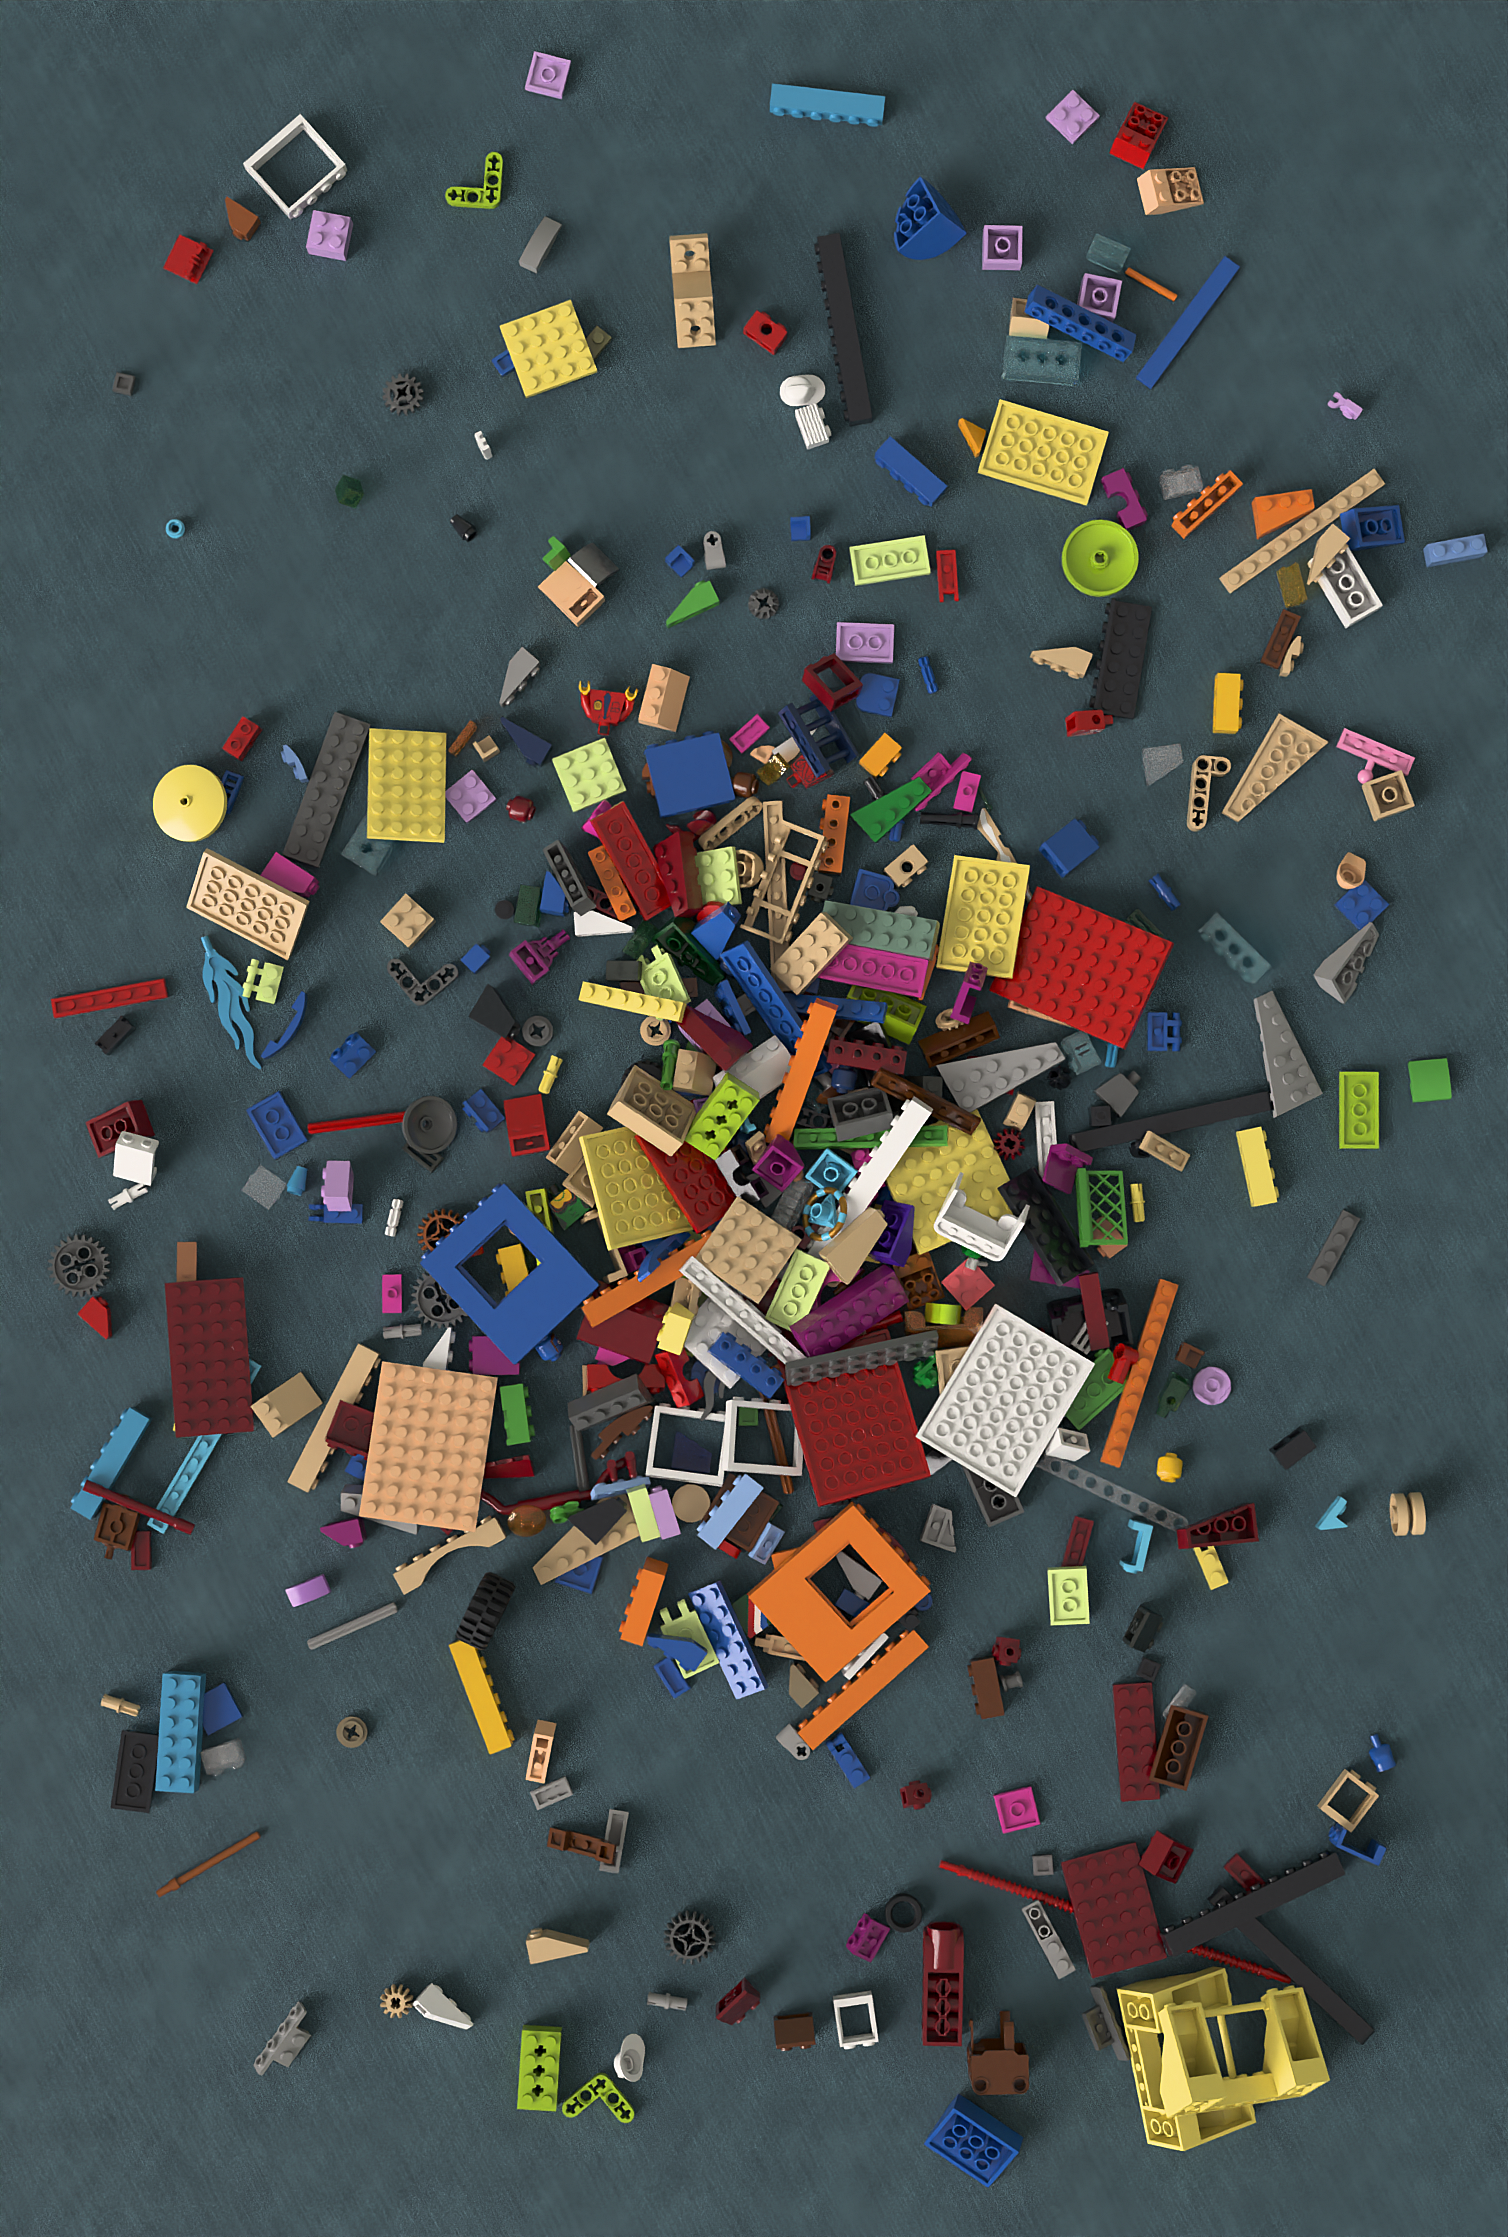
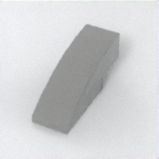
(540, 244)
(615, 1833)

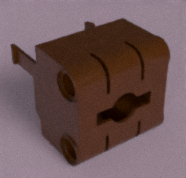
(998, 2064)

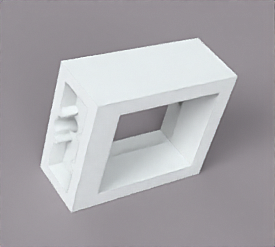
(855, 1999)

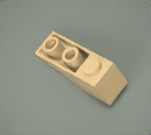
(1326, 548)
(1070, 660)

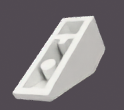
(598, 924)

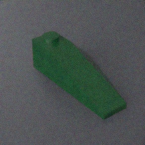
(678, 941)

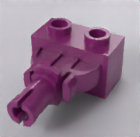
(535, 958)

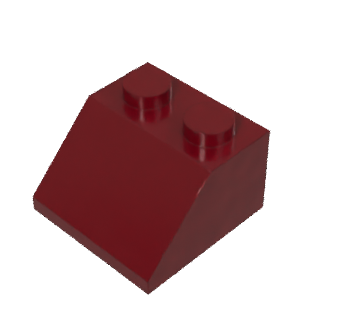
(1165, 1857)

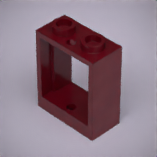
(820, 689)

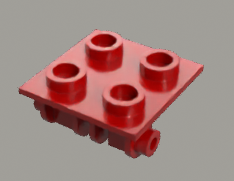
(188, 259)

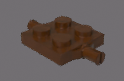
(116, 1527)

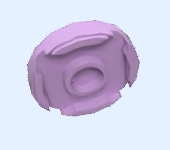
(1211, 1385)

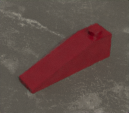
(716, 1039)

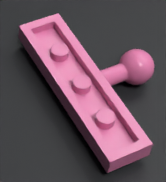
(1374, 753)

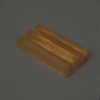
(463, 738)

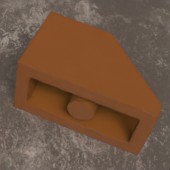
(241, 220)

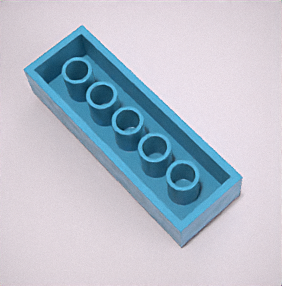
(180, 1732)

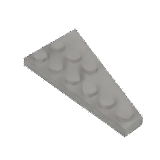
(1284, 1061)
(990, 1076)

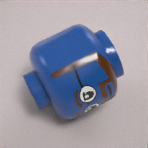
(550, 1348)

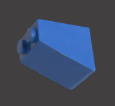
(1069, 847)

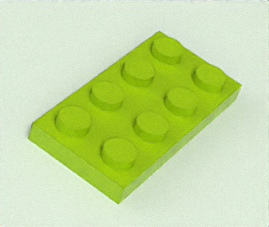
(1358, 1110)

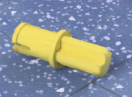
(550, 1074)
(1137, 1202)

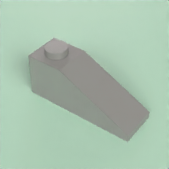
(860, 1577)

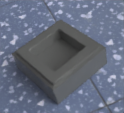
(124, 384)

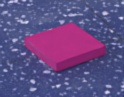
(1016, 1809)

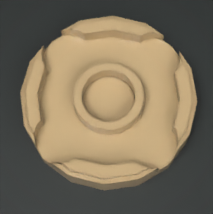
(690, 1502)

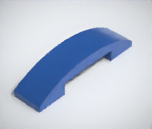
(273, 1048)
(650, 1262)

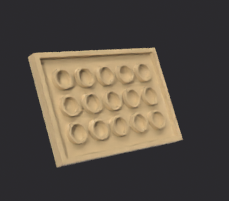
(247, 904)

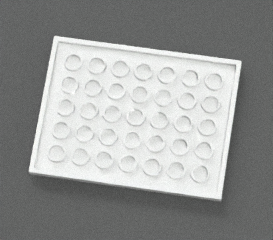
(1005, 1400)

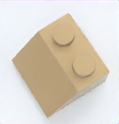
(1024, 324)
(694, 1073)

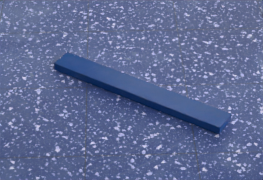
(1187, 322)

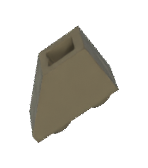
(801, 1687)

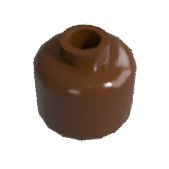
(745, 784)

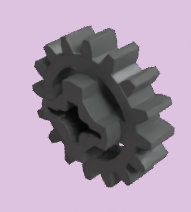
(399, 401)

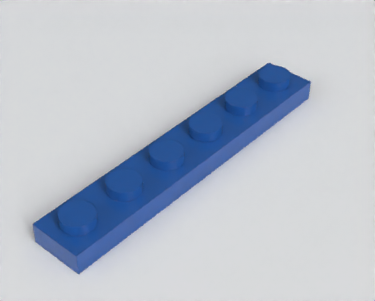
(847, 1008)

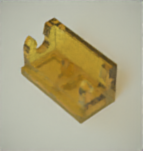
(1292, 585)

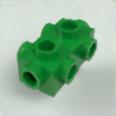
(926, 1372)

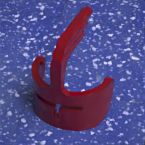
(703, 821)

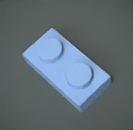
(766, 1543)

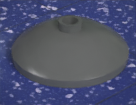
(439, 1127)

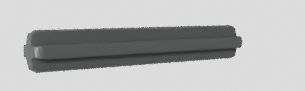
(579, 1459)

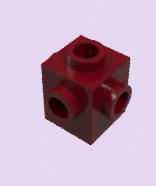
(1006, 1644)
(915, 1795)

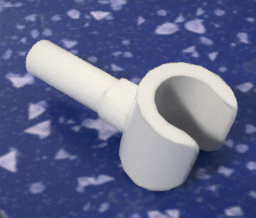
(973, 1263)

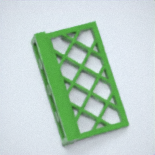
(1084, 1208)

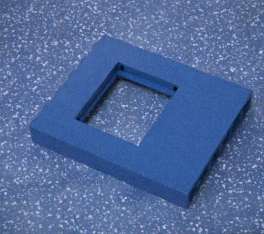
(537, 1301)

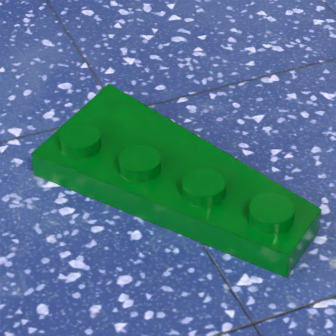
(890, 809)

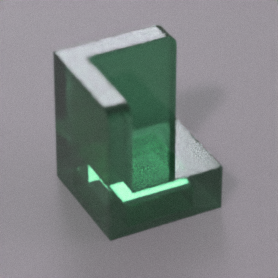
(349, 491)

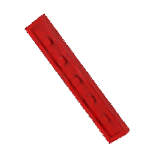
(109, 998)

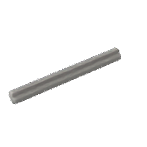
(352, 1626)

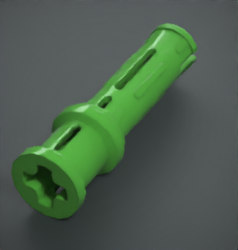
(669, 1058)

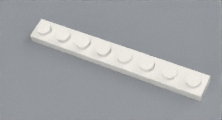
(740, 1311)

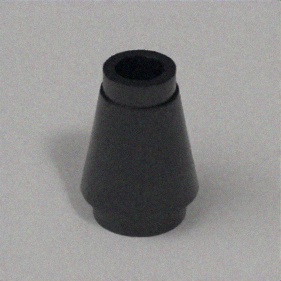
(464, 528)

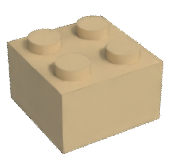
(1387, 795)
(408, 921)

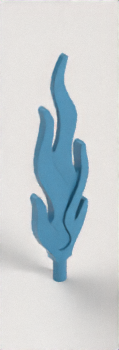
(228, 997)

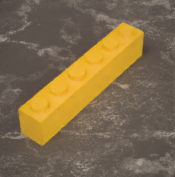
(481, 1696)

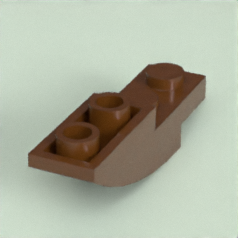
(626, 1423)

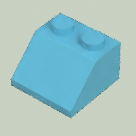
(830, 1171)

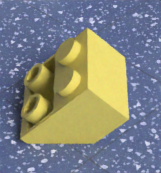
(676, 1329)

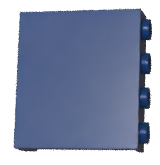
(689, 774)

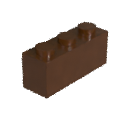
(985, 1687)

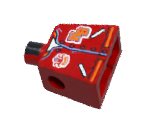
(1087, 722)

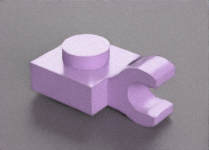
(1348, 407)

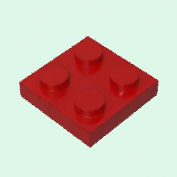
(508, 1060)

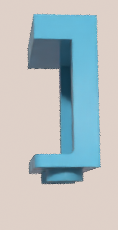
(1141, 1546)

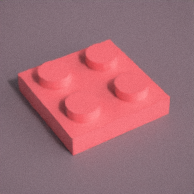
(967, 1285)

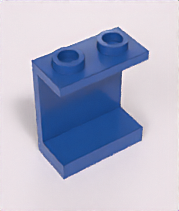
(1373, 1853)

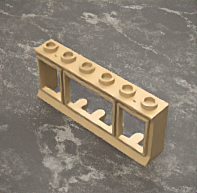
(793, 915)

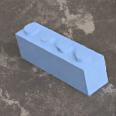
(730, 1511)

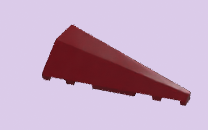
(510, 1468)

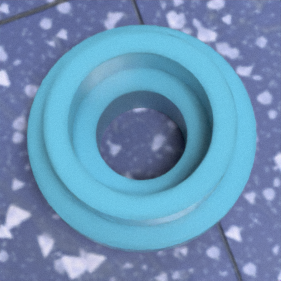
(172, 523)

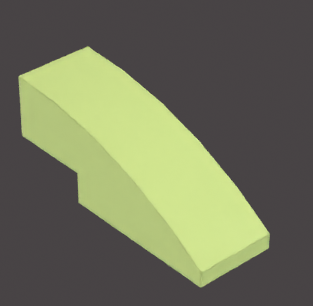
(643, 1513)

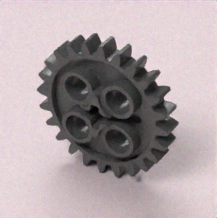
(73, 1249)
(426, 1303)

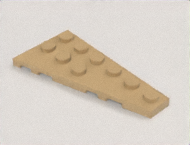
(1277, 758)
(577, 1549)

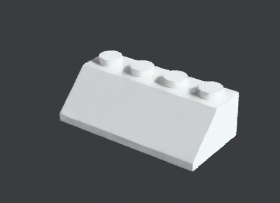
(761, 1067)

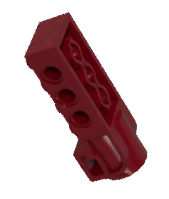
(942, 1984)

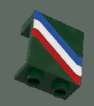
(749, 1616)

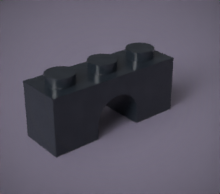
(731, 1166)

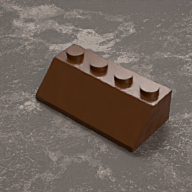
(1178, 1747)

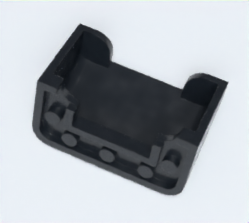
(1068, 1316)

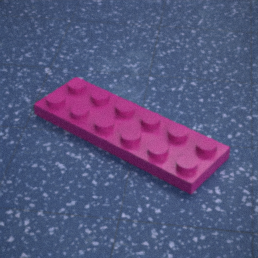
(878, 970)

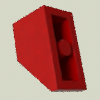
(98, 1316)

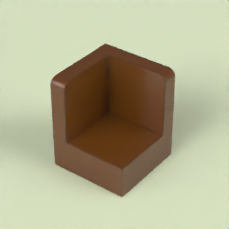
(1189, 1355)

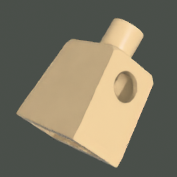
(1019, 1111)

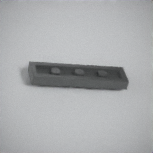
(1333, 1248)

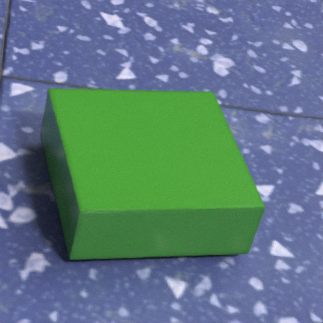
(748, 1416)

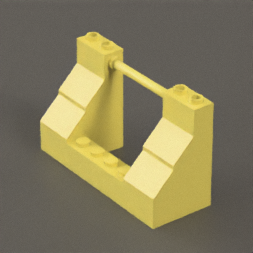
(1140, 2009)
(1190, 2067)

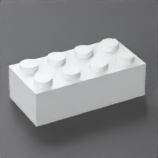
(1348, 589)

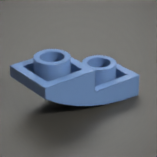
(292, 760)

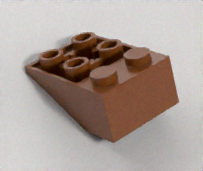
(919, 1280)

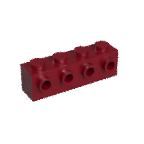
(866, 1056)

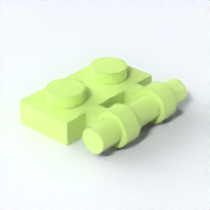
(268, 984)

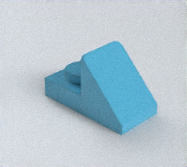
(1329, 1519)

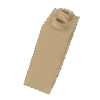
(1361, 1810)

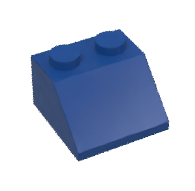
(553, 898)

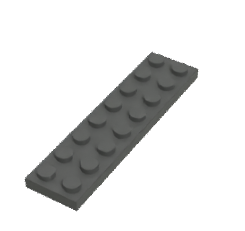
(326, 789)
(860, 1358)

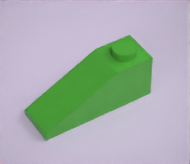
(697, 601)

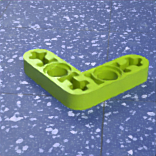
(482, 193)
(603, 2092)

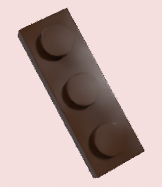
(1280, 639)

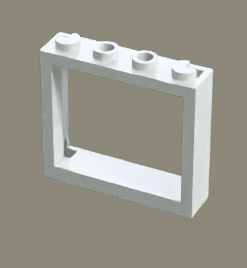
(275, 145)
(729, 1440)
(680, 1475)

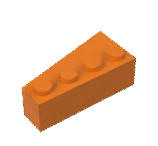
(644, 1601)

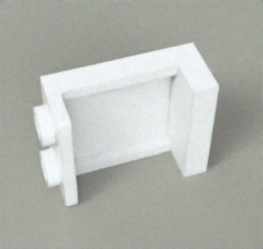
(135, 1158)

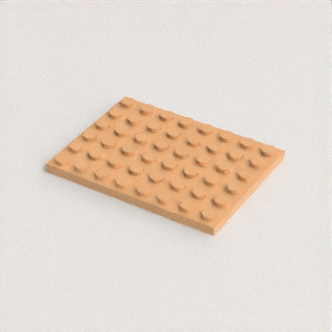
(428, 1446)

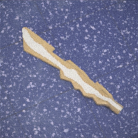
(991, 833)

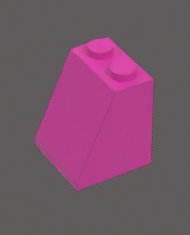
(290, 876)

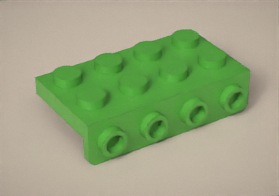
(1095, 1392)

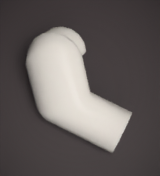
(907, 910)

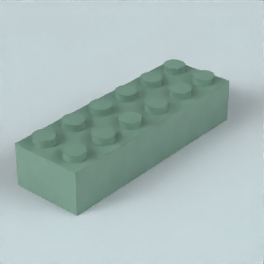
(886, 930)

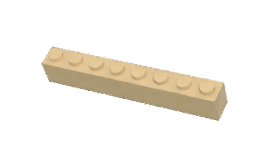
(348, 1389)

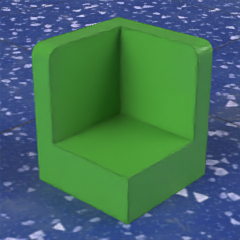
(556, 555)

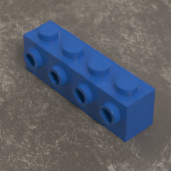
(910, 471)
(744, 1364)

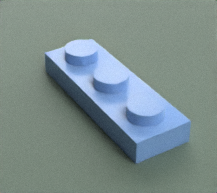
(617, 1488)

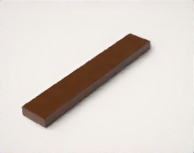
(941, 1108)

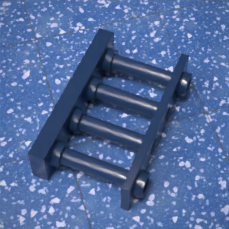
(805, 741)

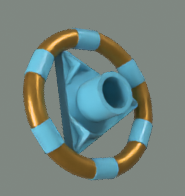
(824, 1213)

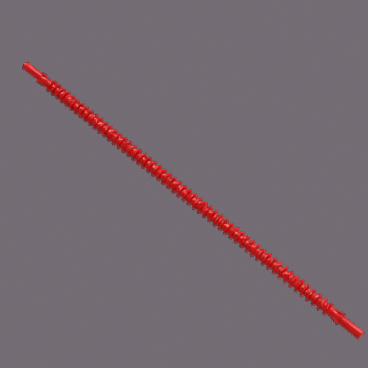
(961, 1870)

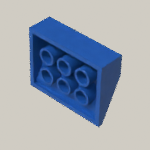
(974, 2140)

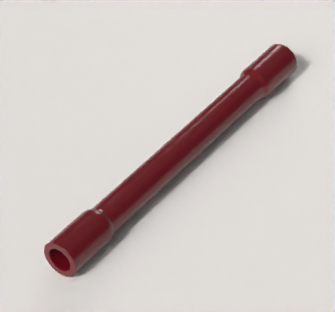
(101, 1491)

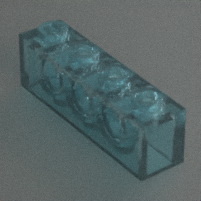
(1245, 950)

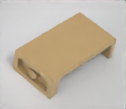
(615, 1256)

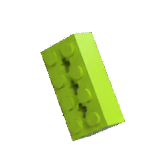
(717, 1105)
(529, 2076)

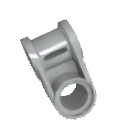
(713, 553)
(791, 1740)

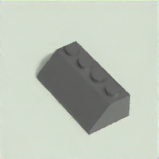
(608, 1403)

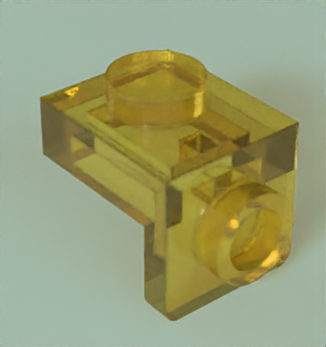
(773, 769)

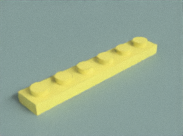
(632, 1002)

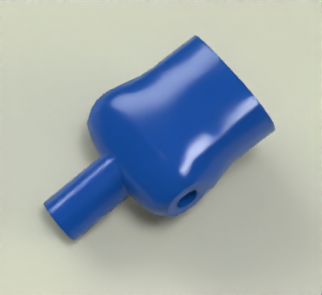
(1381, 1754)

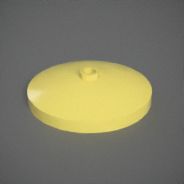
(204, 805)

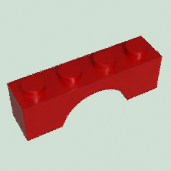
(599, 1376)

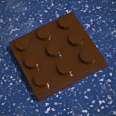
(752, 1522)

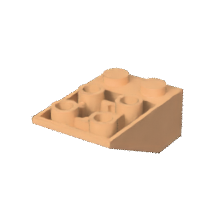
(1169, 190)
(572, 593)

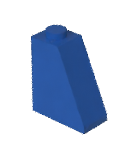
(716, 929)

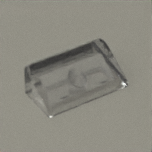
(1182, 1698)

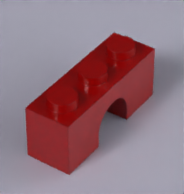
(682, 1390)

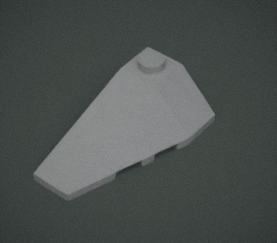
(1341, 968)

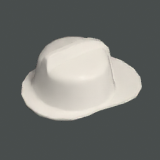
(802, 390)
(630, 2060)

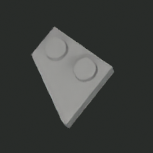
(939, 1528)

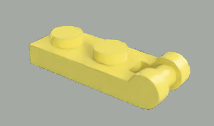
(1211, 1567)

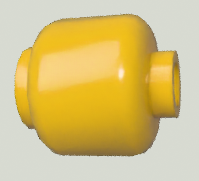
(1169, 1467)

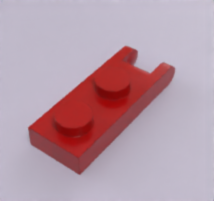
(947, 574)

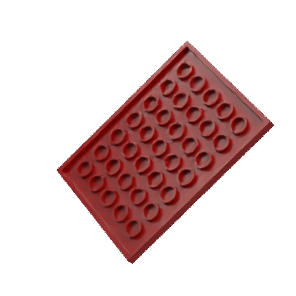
(1083, 967)
(857, 1429)

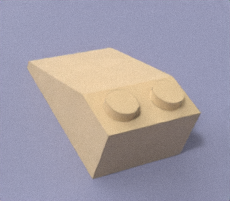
(286, 1404)
(550, 1945)

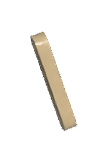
(730, 823)

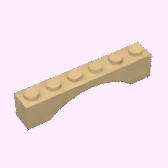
(414, 1574)

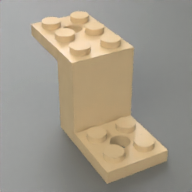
(692, 290)

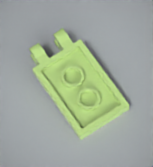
(662, 978)
(690, 1627)

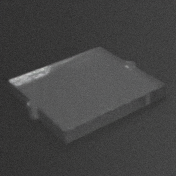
(264, 1187)

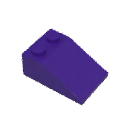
(896, 1240)

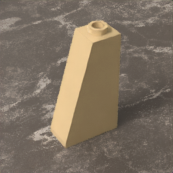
(853, 1244)

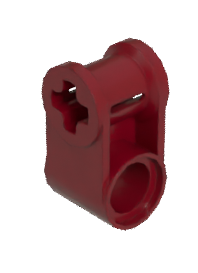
(824, 567)

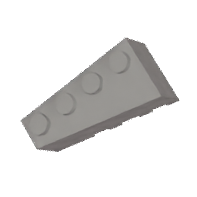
(351, 1501)

